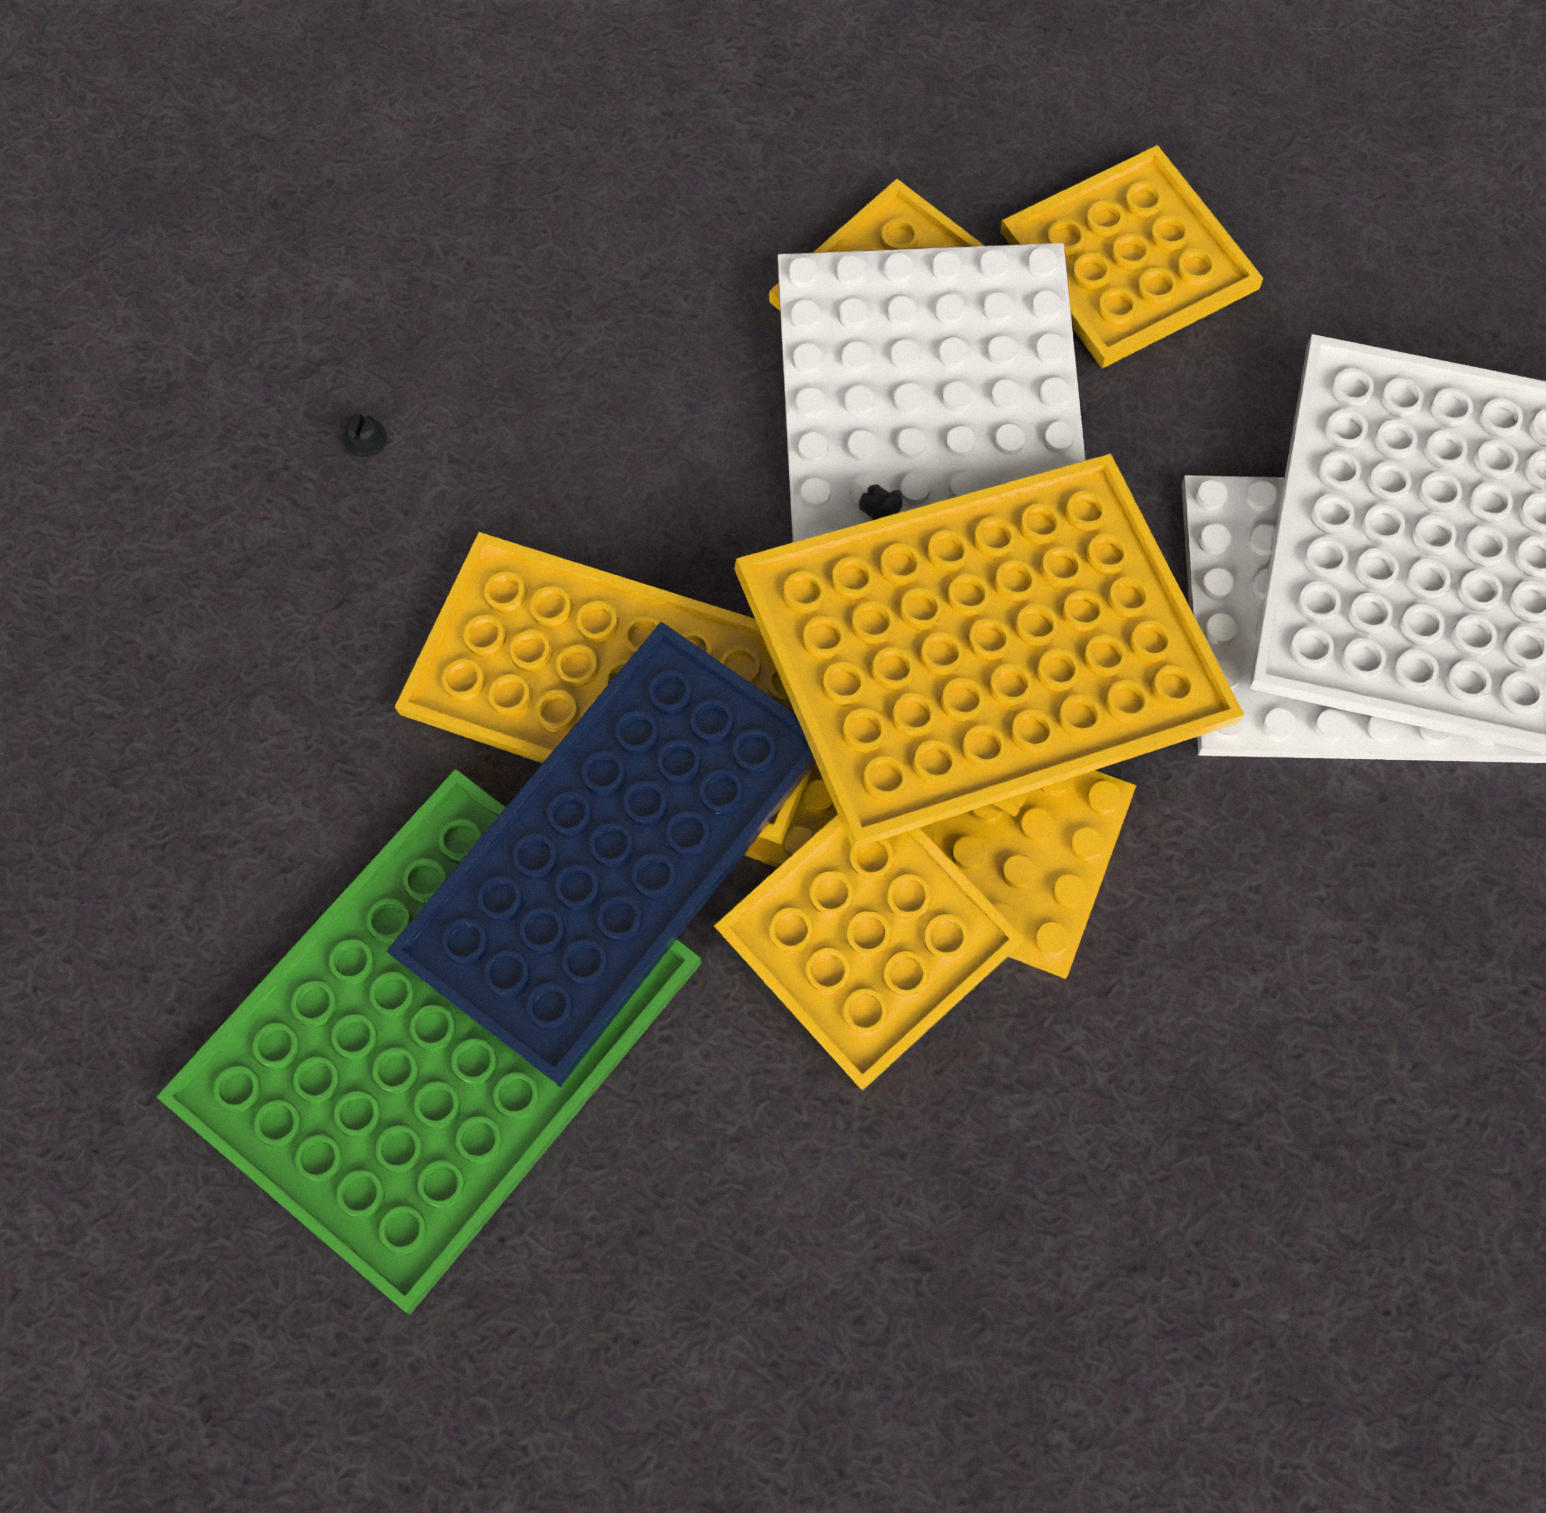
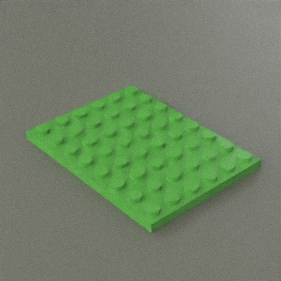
(375, 1095)

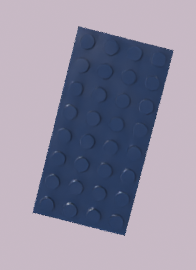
(607, 852)

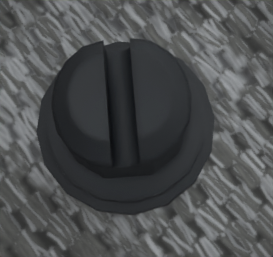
(364, 436)
(880, 503)

